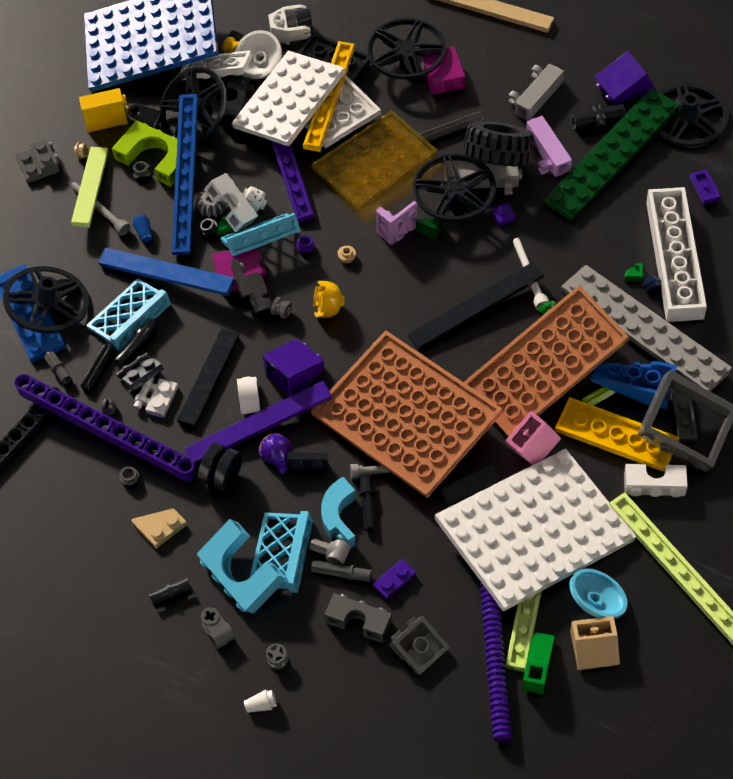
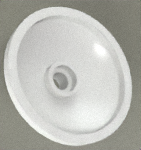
(261, 45)

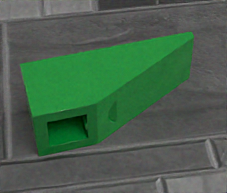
(538, 663)

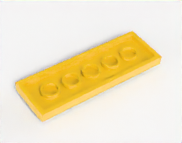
(610, 433)

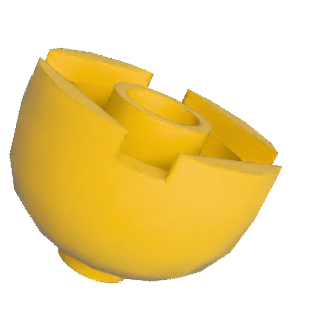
(327, 299)

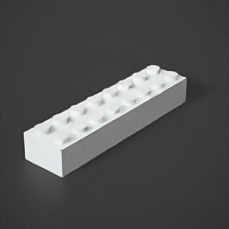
(676, 255)

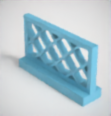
(261, 233)
(125, 332)
(298, 547)

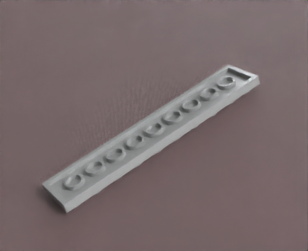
(651, 331)

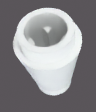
(261, 702)

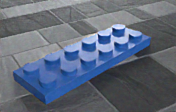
(34, 343)

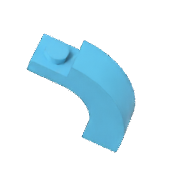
(334, 501)

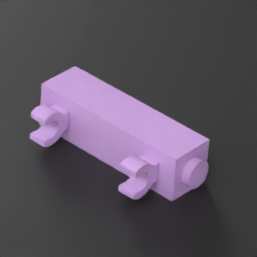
(549, 147)

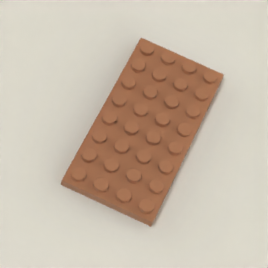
(548, 358)

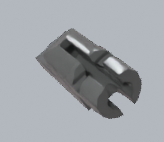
(251, 285)

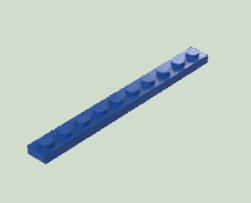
(185, 175)

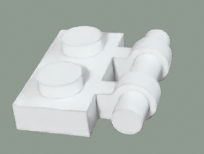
(161, 398)

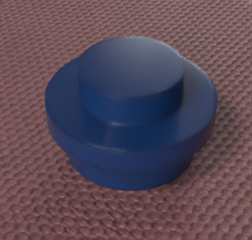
(652, 283)

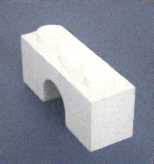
(225, 190)
(639, 483)

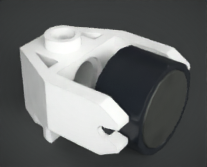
(279, 27)

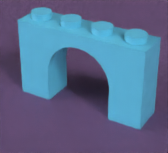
(217, 557)

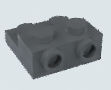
(38, 161)
(418, 644)

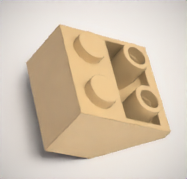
(595, 642)

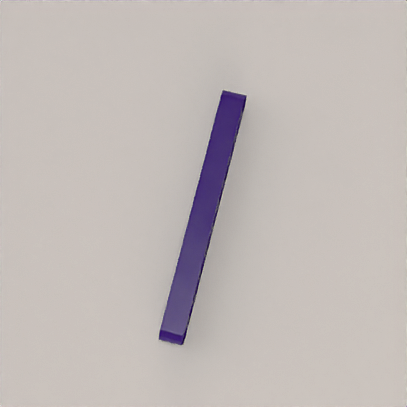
(111, 432)

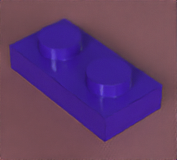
(704, 187)
(394, 579)

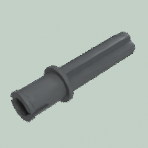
(341, 571)

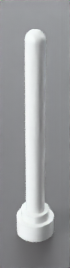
(539, 298)

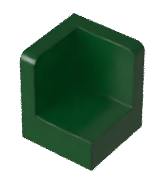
(429, 227)

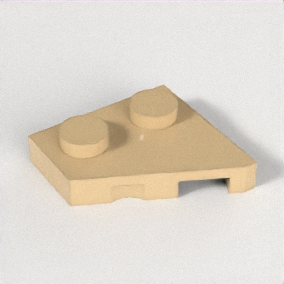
(159, 526)

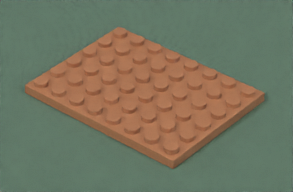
(407, 413)

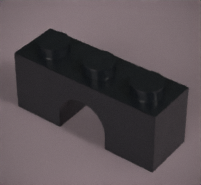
(239, 89)

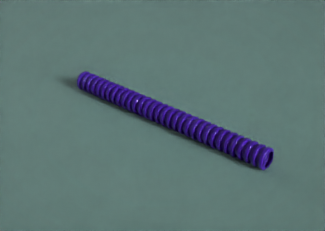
(496, 667)

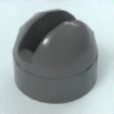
(111, 408)

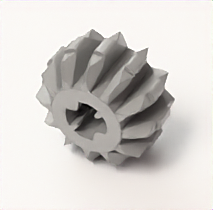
(207, 207)

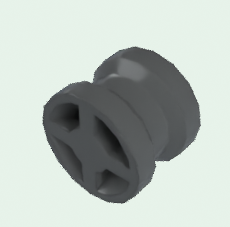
(281, 307)
(274, 652)

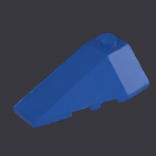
(634, 380)

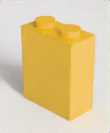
(104, 110)

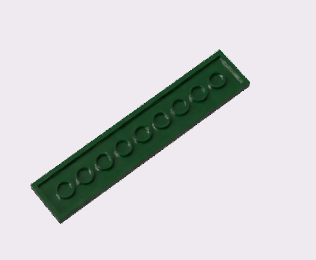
(611, 154)

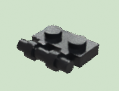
(139, 371)

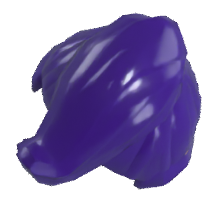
(275, 450)

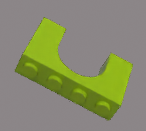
(142, 137)

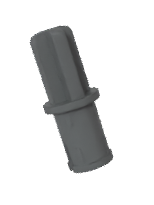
(58, 367)

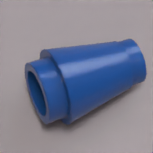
(142, 227)

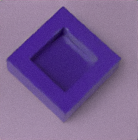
(503, 214)

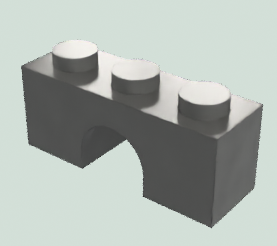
(343, 609)

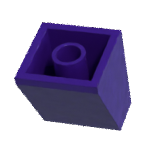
(624, 80)
(293, 366)

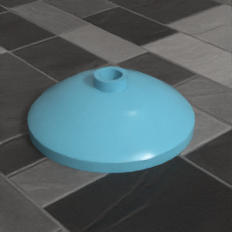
(598, 594)

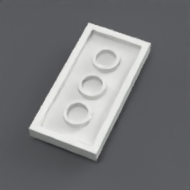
(223, 64)

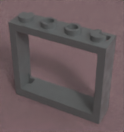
(699, 395)

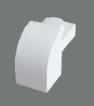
(248, 395)

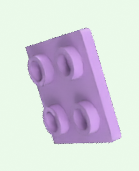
(394, 228)

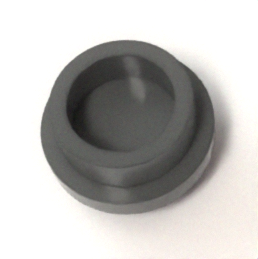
(129, 476)

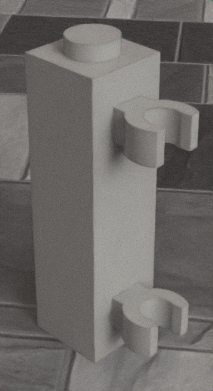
(538, 92)
(504, 176)

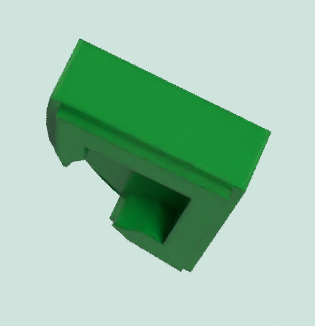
(224, 227)
(635, 273)

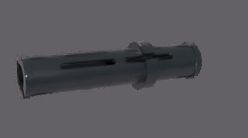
(137, 340)

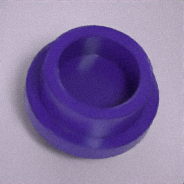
(305, 244)

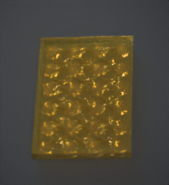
(374, 159)

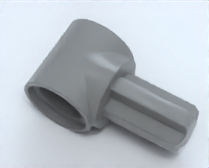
(335, 552)

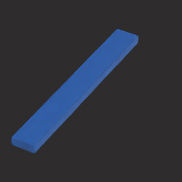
(167, 271)

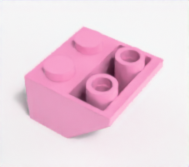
(533, 439)

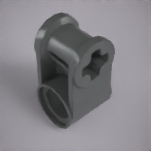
(217, 630)

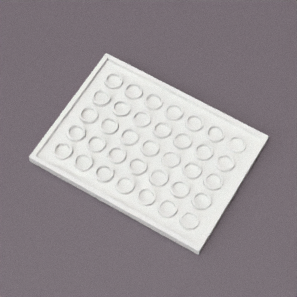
(534, 529)

